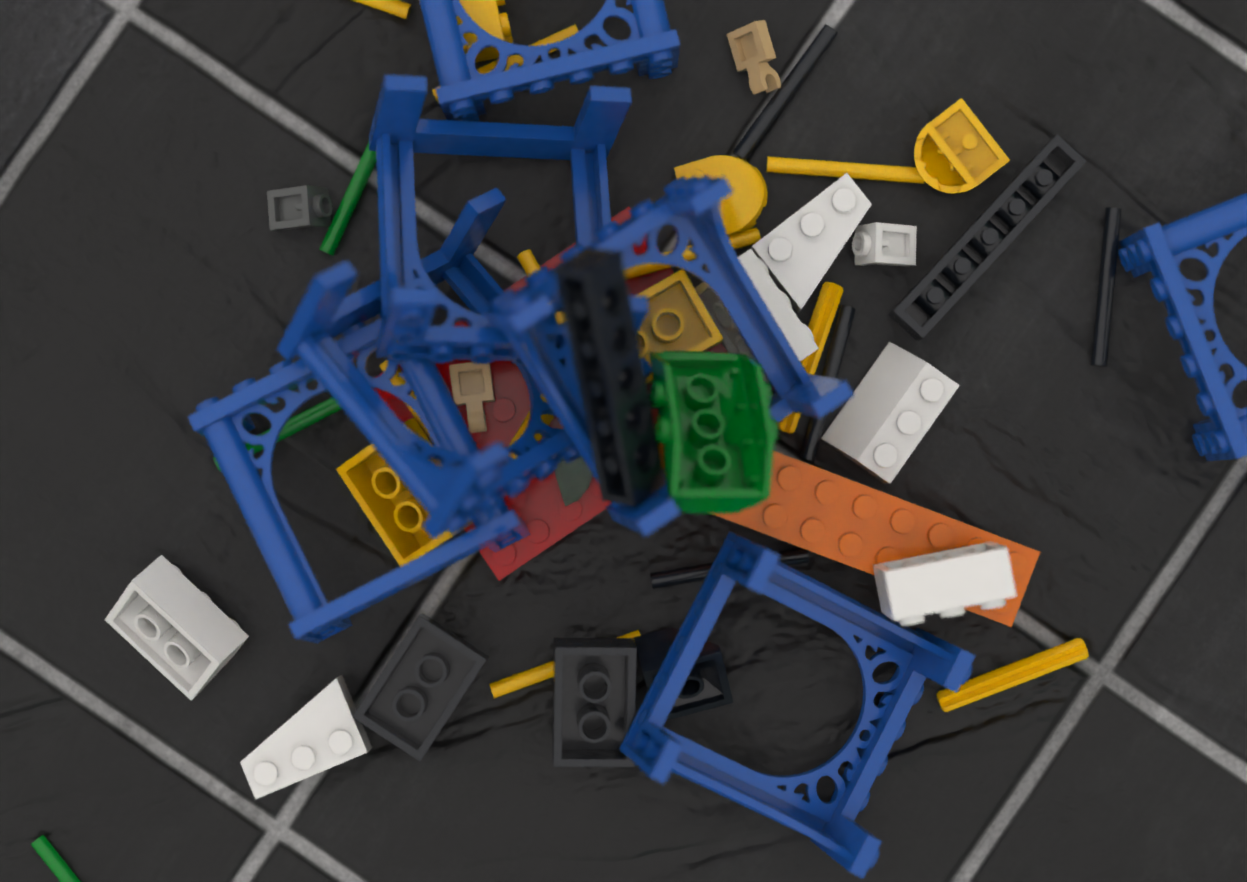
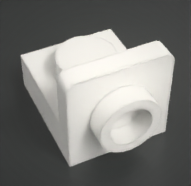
(885, 244)

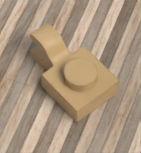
(751, 53)
(472, 387)

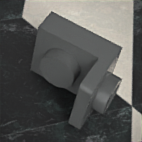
(299, 208)

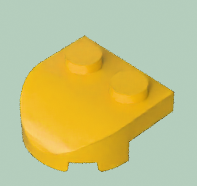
(957, 151)
(749, 189)

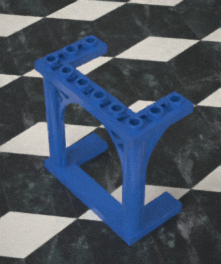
(463, 88)
(398, 134)
(695, 214)
(1161, 251)
(226, 429)
(444, 491)
(826, 823)

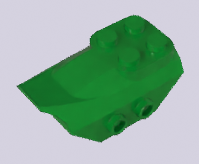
(713, 429)

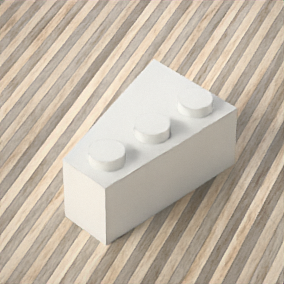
(811, 239)
(308, 743)

